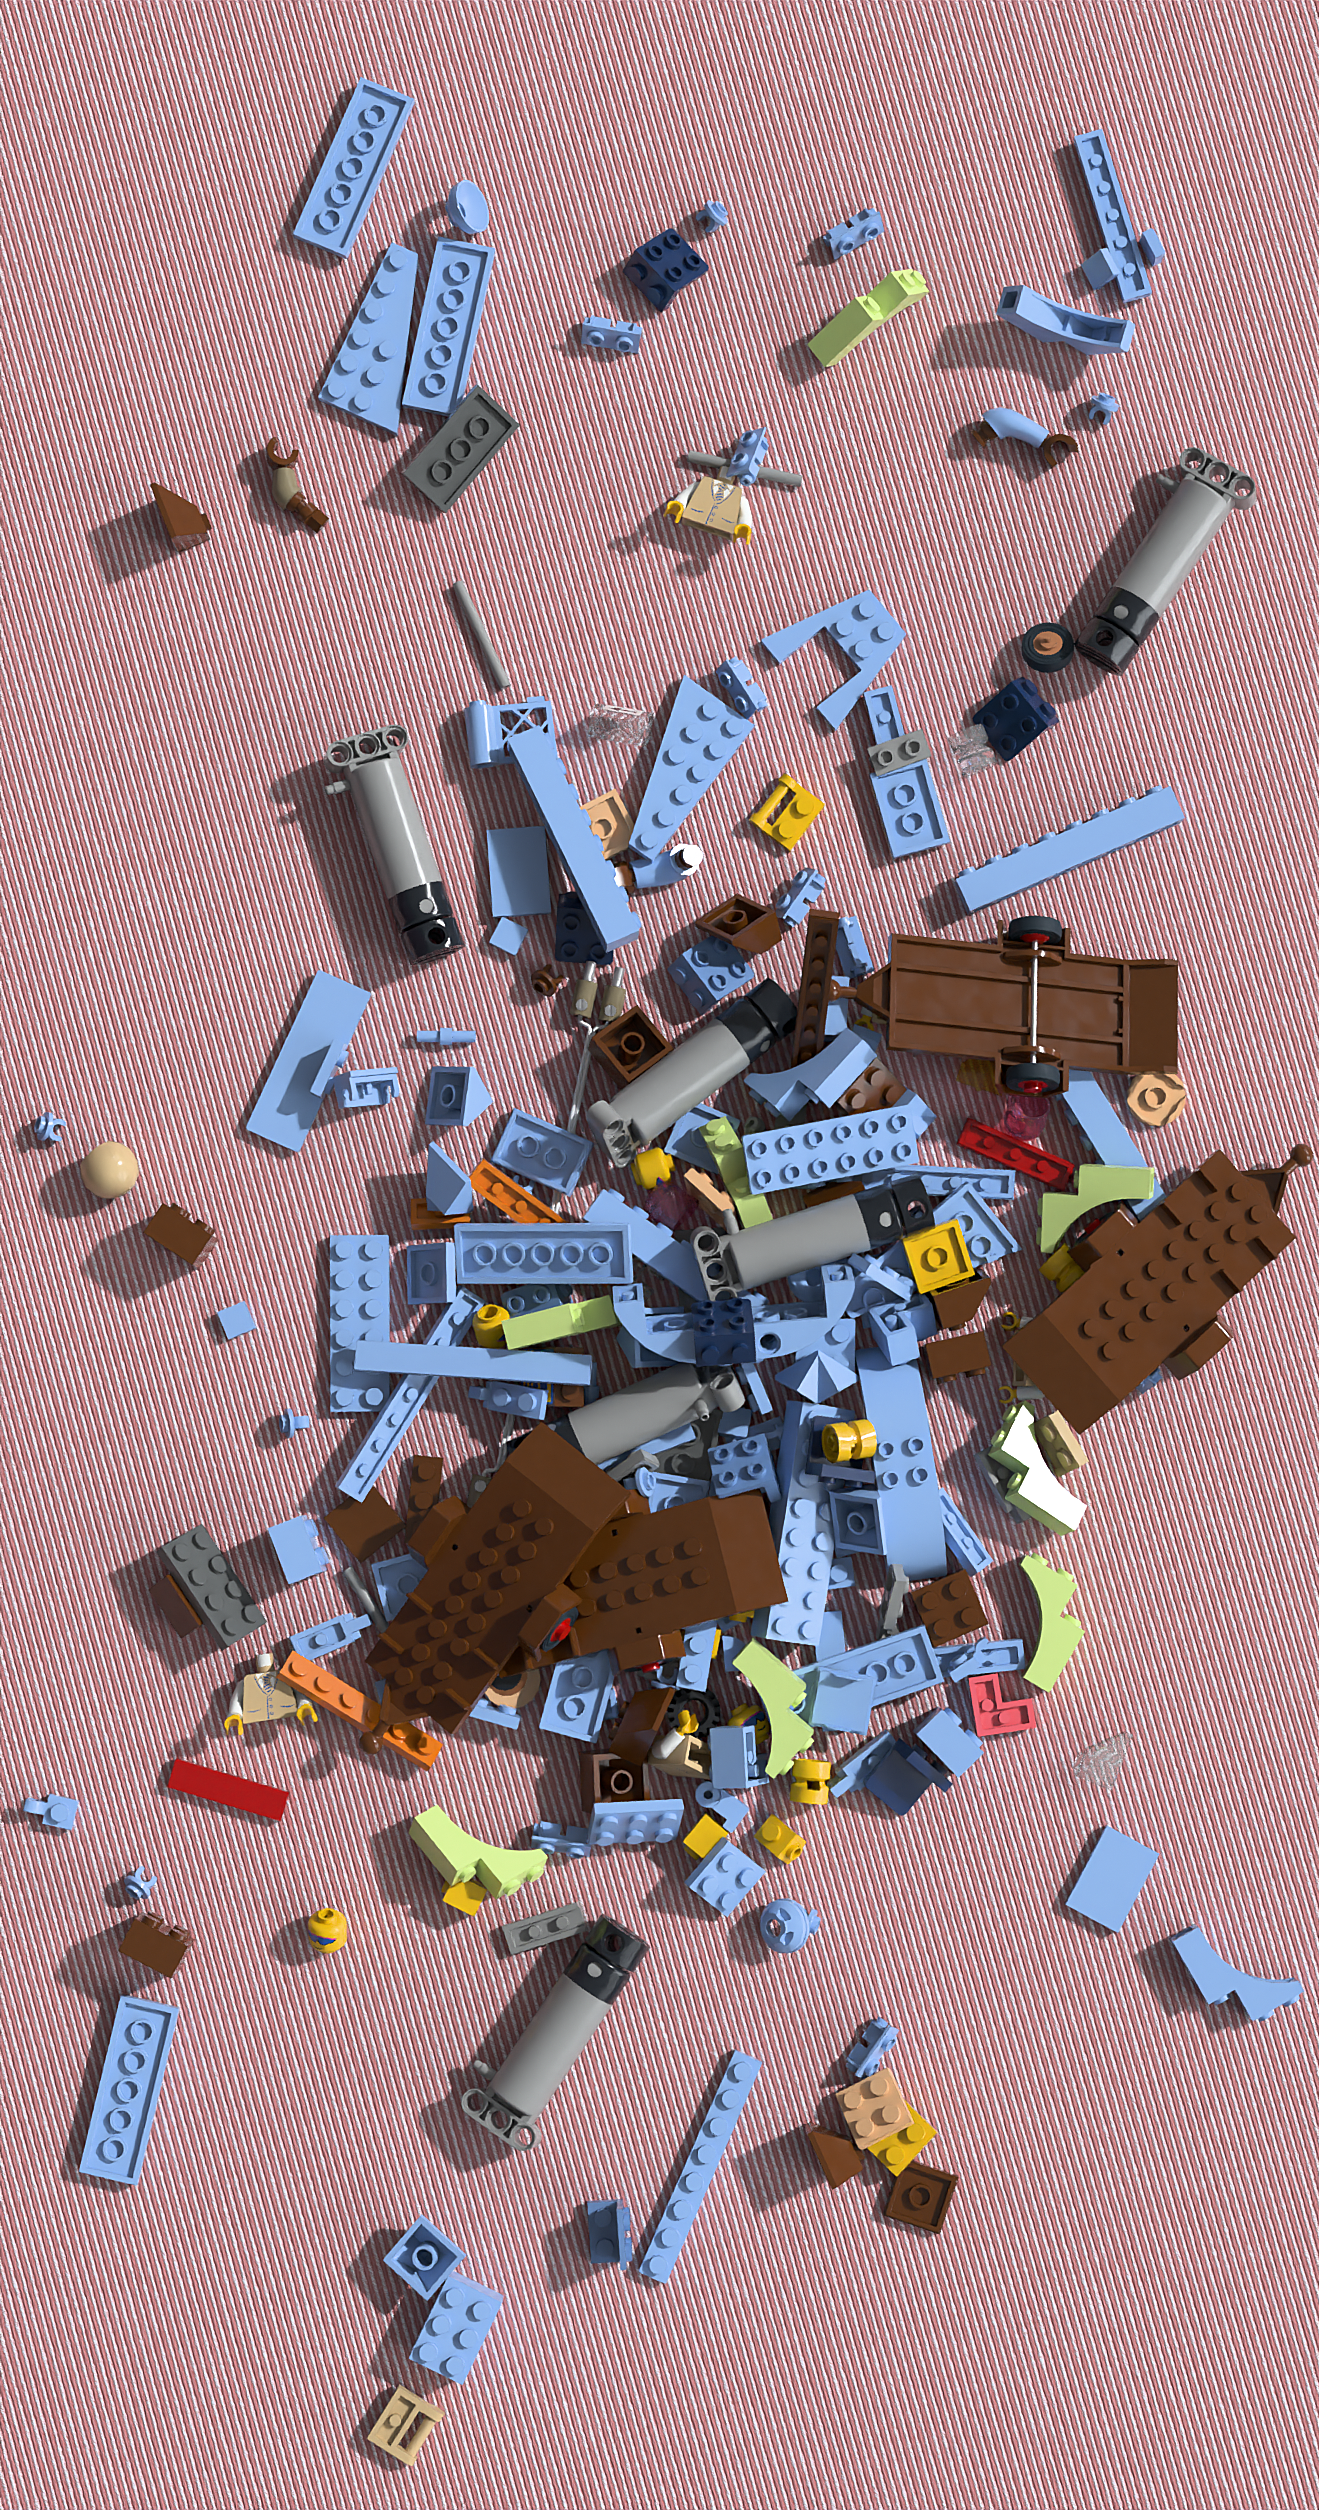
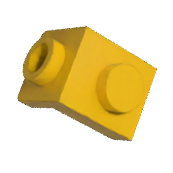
(780, 1839)

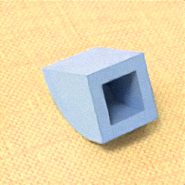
(731, 1648)

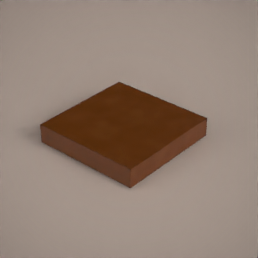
(365, 1525)
(921, 2196)

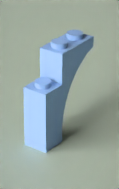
(1056, 322)
(818, 1079)
(1217, 1978)

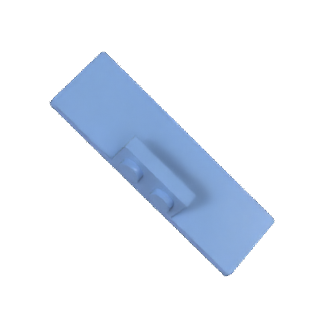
(308, 1061)
(830, 1149)

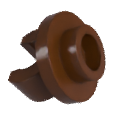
(544, 983)

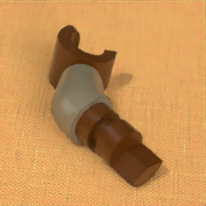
(286, 491)

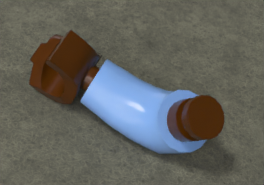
(1009, 423)
(666, 868)

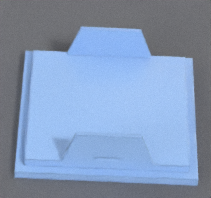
(842, 1700)

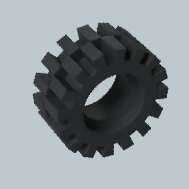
(711, 1706)

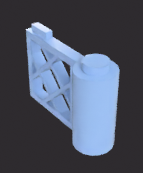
(485, 729)

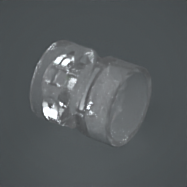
(972, 750)

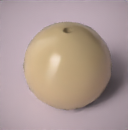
(109, 1170)

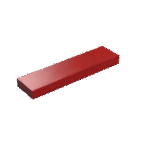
(1015, 1154)
(228, 1789)

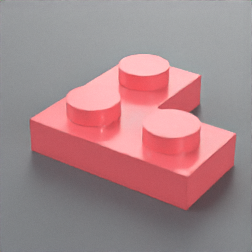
(992, 1714)

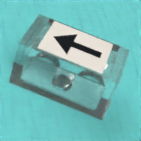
(620, 724)

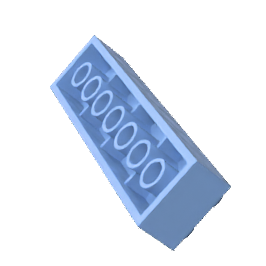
(801, 1533)

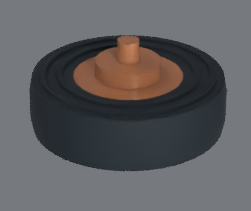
(1047, 647)

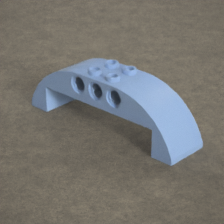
(777, 1327)
(903, 1464)

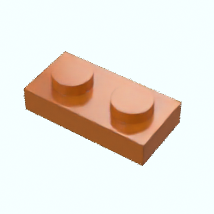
(423, 1219)

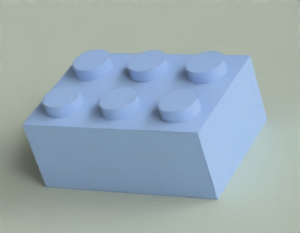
(456, 2327)

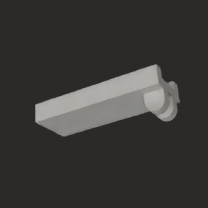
(545, 1927)

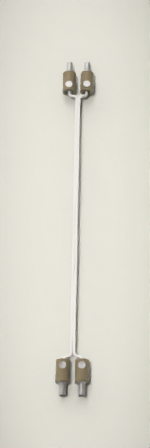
(581, 1007)

